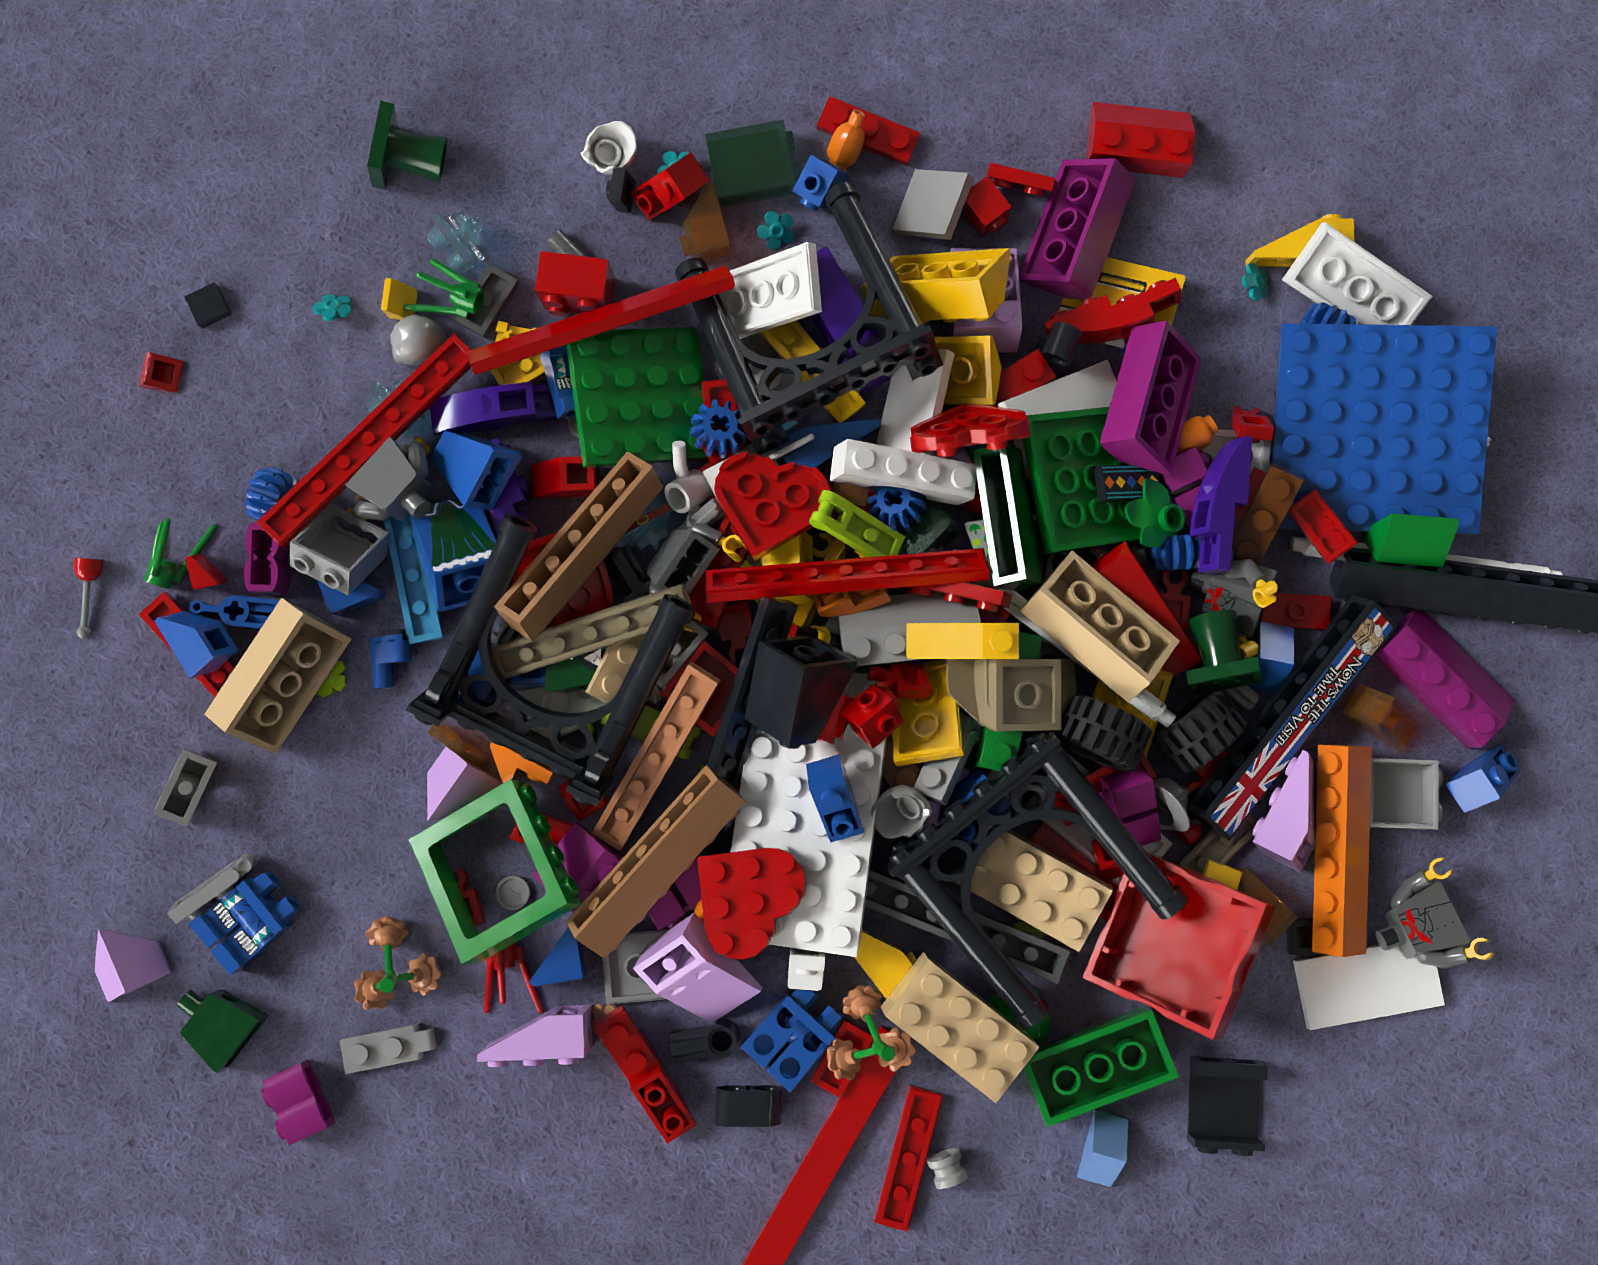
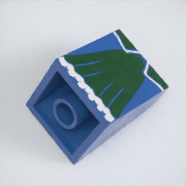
(453, 550)

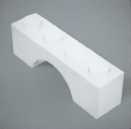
(879, 465)

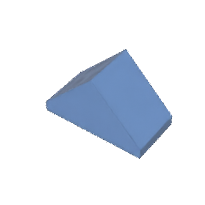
(1104, 1148)

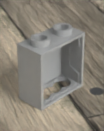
(335, 554)
(1405, 794)

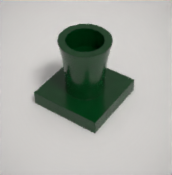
(403, 150)
(1220, 654)

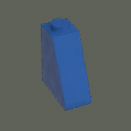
(474, 468)

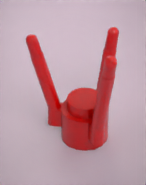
(501, 961)

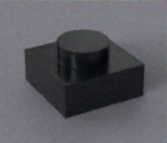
(619, 190)

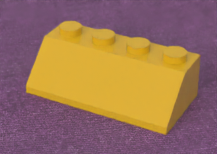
(952, 283)

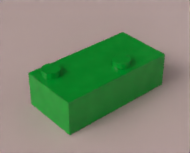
(1099, 1065)

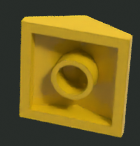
(973, 371)

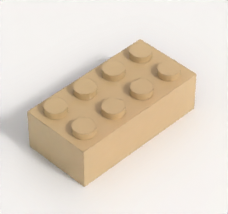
(1100, 626)
(277, 676)
(1040, 888)
(959, 1027)

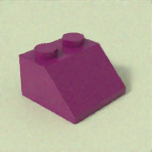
(586, 859)

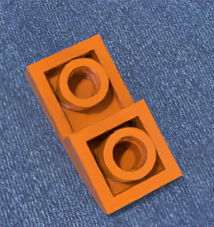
(849, 602)

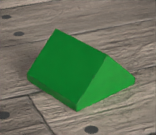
(1411, 539)

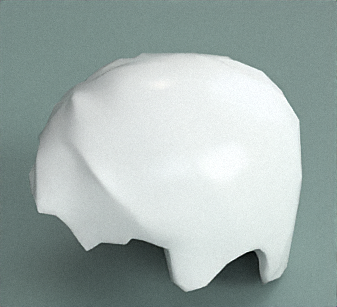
(610, 147)

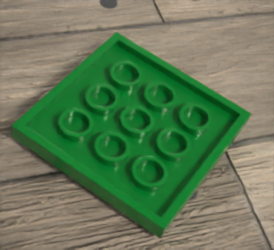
(636, 393)
(1061, 471)

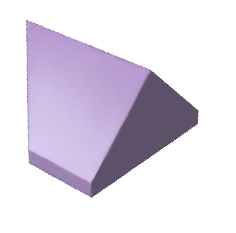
(454, 784)
(127, 963)

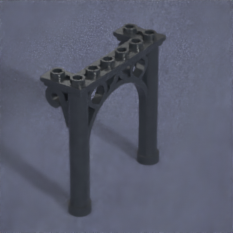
(905, 340)
(442, 697)
(1093, 814)

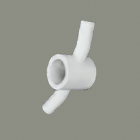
(690, 486)

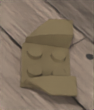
(1013, 691)

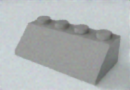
(879, 633)

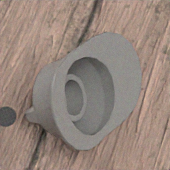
(1171, 805)

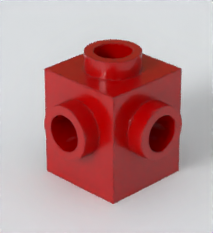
(873, 715)

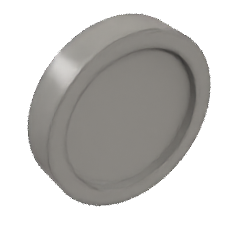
(513, 892)

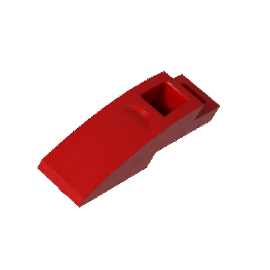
(1105, 323)
(645, 1073)

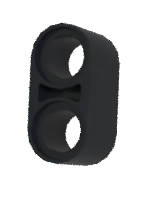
(748, 1105)

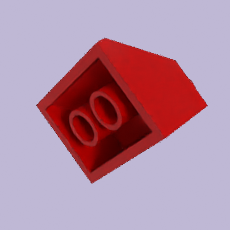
(1142, 138)

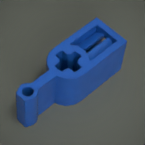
(252, 608)

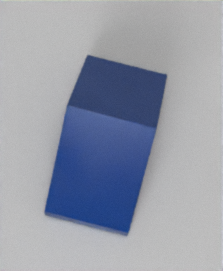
(341, 604)
(1274, 655)
(563, 963)

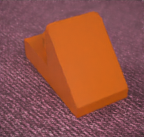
(511, 764)

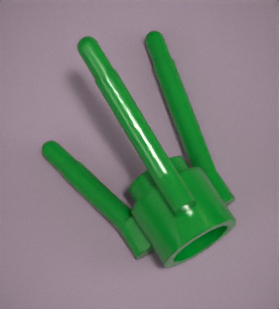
(466, 296)
(162, 570)

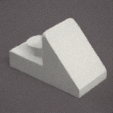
(805, 969)

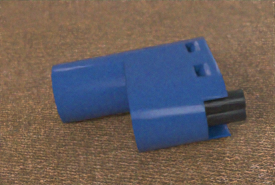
(384, 653)

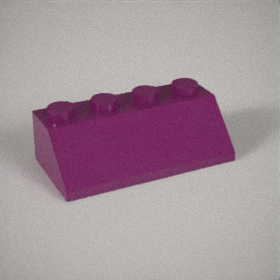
(1077, 227)
(1151, 398)
(1445, 680)

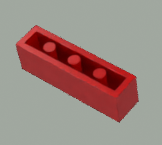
(1128, 575)

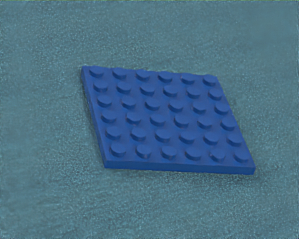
(1386, 418)

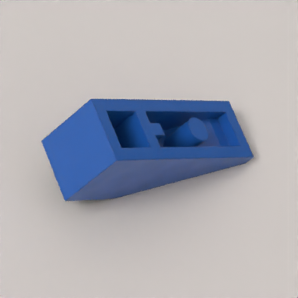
(820, 450)

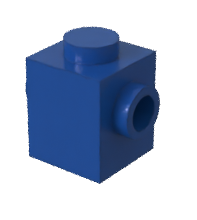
(816, 180)

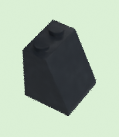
(796, 688)

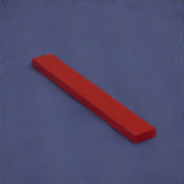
(600, 320)
(387, 420)
(846, 575)
(820, 1163)

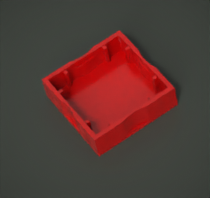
(1187, 963)

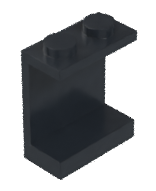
(1224, 1104)

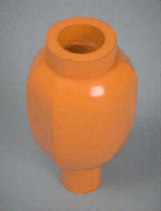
(847, 141)
(1197, 432)

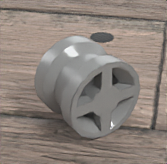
(947, 1168)

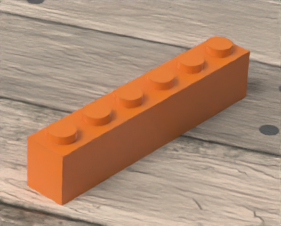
(1342, 850)

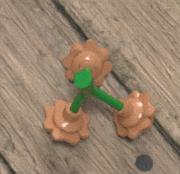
(377, 986)
(892, 1047)

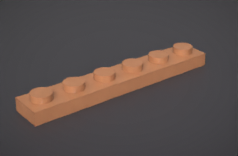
(656, 756)

